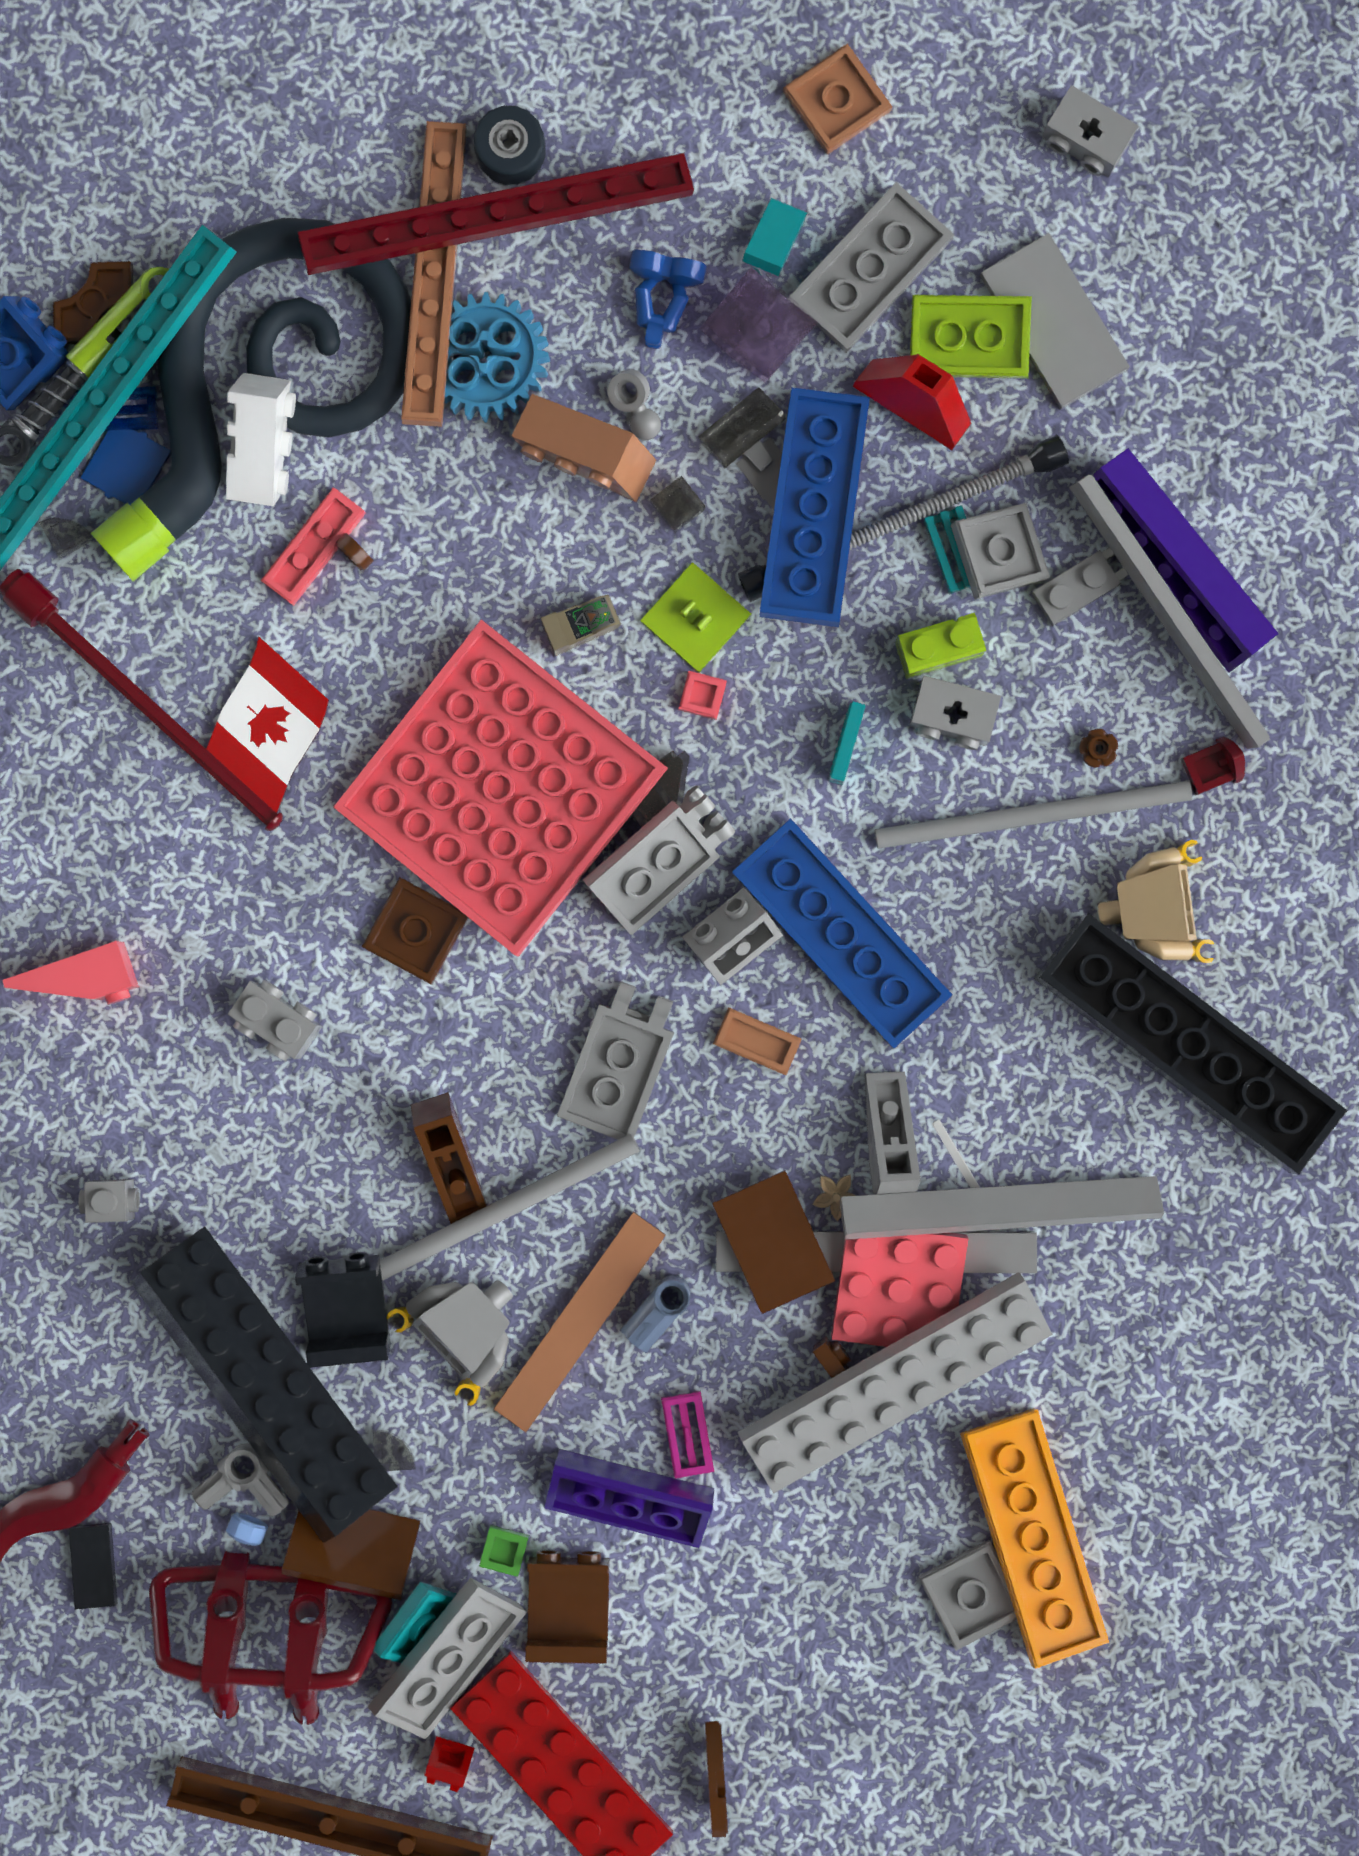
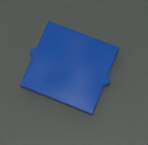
(126, 465)

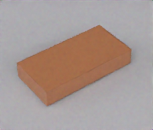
(757, 1041)

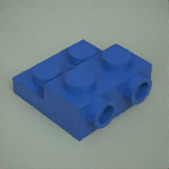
(27, 350)

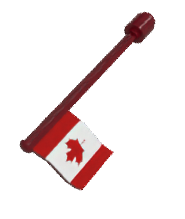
(259, 729)

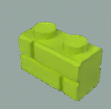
(940, 645)

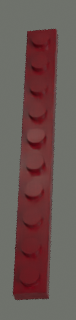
(495, 214)

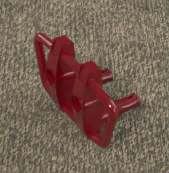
(223, 1635)

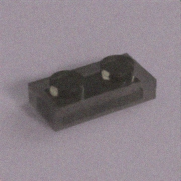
(741, 427)

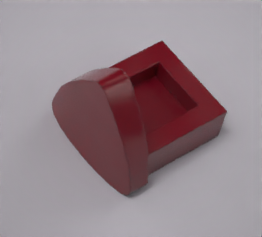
(1215, 765)

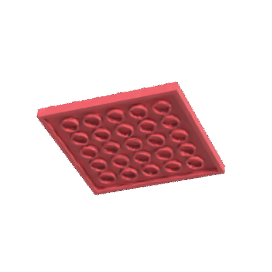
(500, 788)

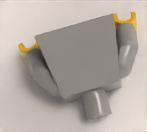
(462, 1328)

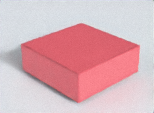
(702, 695)

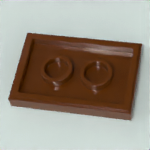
(773, 1242)
(364, 1557)

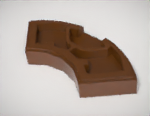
(716, 1779)

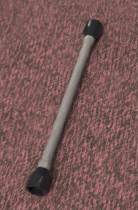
(1043, 457)

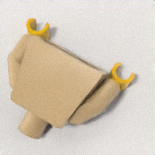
(1158, 906)

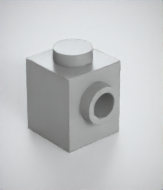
(109, 1200)

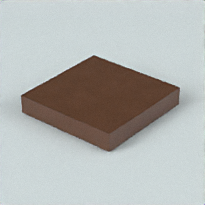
(415, 931)

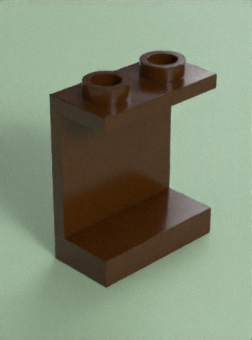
(568, 1608)

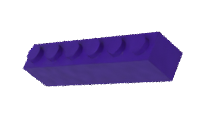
(1190, 569)

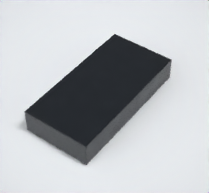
(93, 1566)

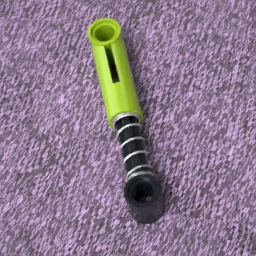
(80, 365)

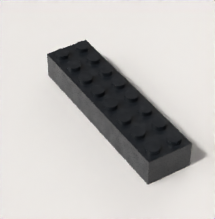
(1190, 1044)
(264, 1384)

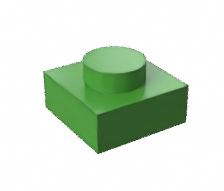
(504, 1550)

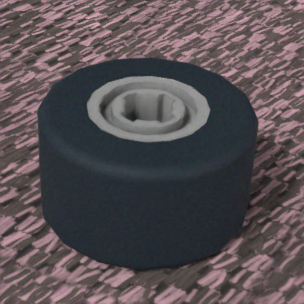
(512, 160)

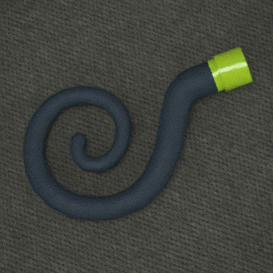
(144, 530)

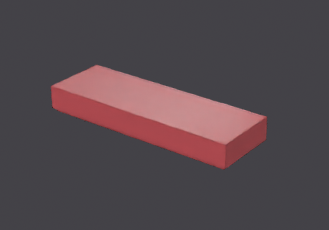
(313, 546)

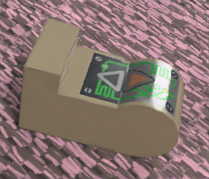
(580, 624)

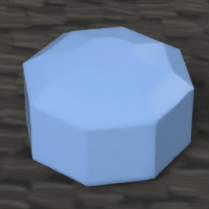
(246, 1529)

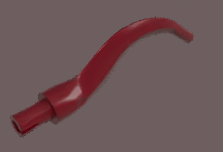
(74, 1499)

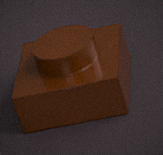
(831, 1356)

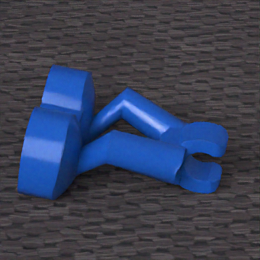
(656, 268)

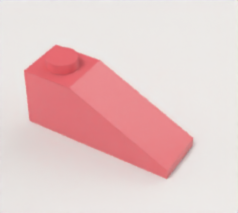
(93, 974)

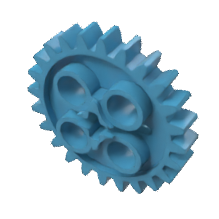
(488, 322)

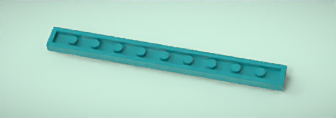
(110, 386)

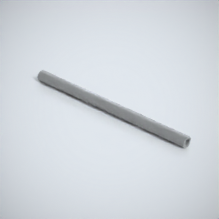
(1033, 814)
(508, 1206)

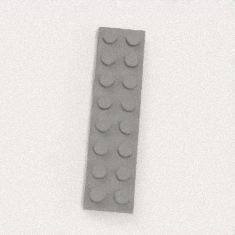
(895, 1382)

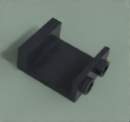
(344, 1310)

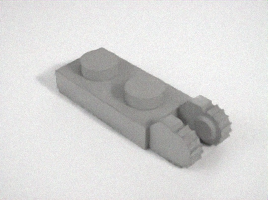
(1078, 586)

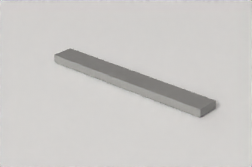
(1169, 612)
(1001, 1207)
(985, 1252)

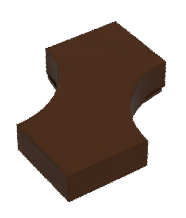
(102, 289)

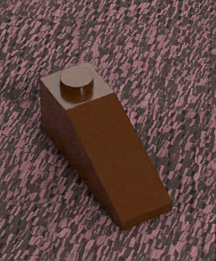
(447, 1156)

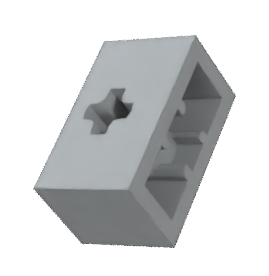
(1082, 113)
(975, 705)

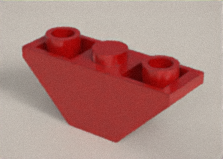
(918, 395)

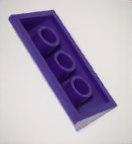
(629, 1498)

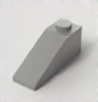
(890, 1134)

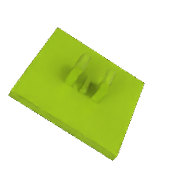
(695, 617)

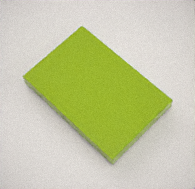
(973, 334)

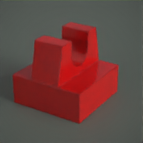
(449, 1763)

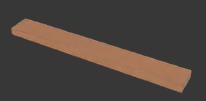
(433, 283)

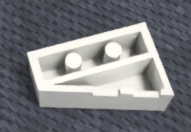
(259, 439)

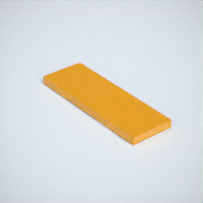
(1034, 1538)

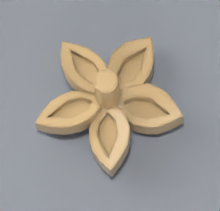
(833, 1194)

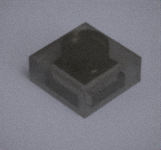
(678, 504)

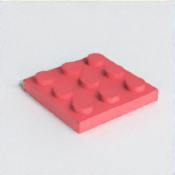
(896, 1285)

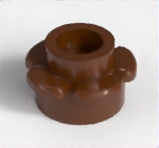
(1089, 753)

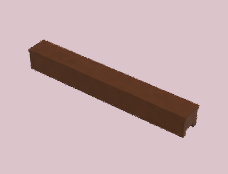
(315, 1815)

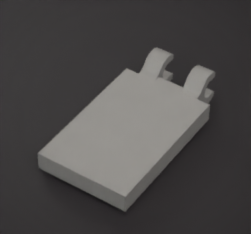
(660, 860)
(618, 1066)

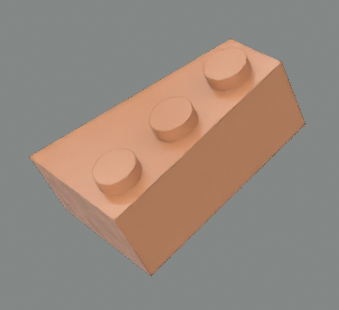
(584, 447)

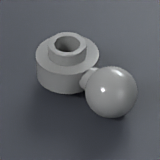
(644, 422)

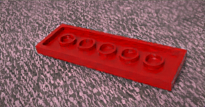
(559, 1764)

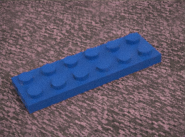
(814, 507)
(842, 933)

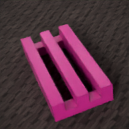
(682, 1400)

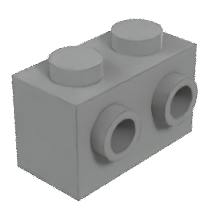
(732, 936)
(284, 1026)

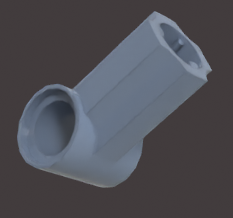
(655, 1314)

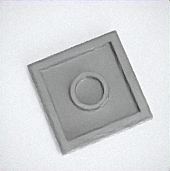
(1000, 551)
(970, 1594)

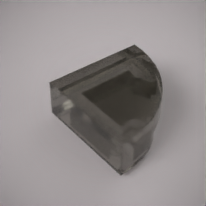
(65, 535)
(392, 1451)

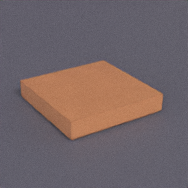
(837, 99)

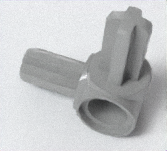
(230, 1478)

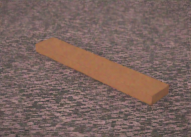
(579, 1322)

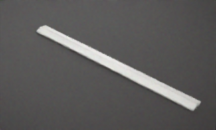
(956, 1155)

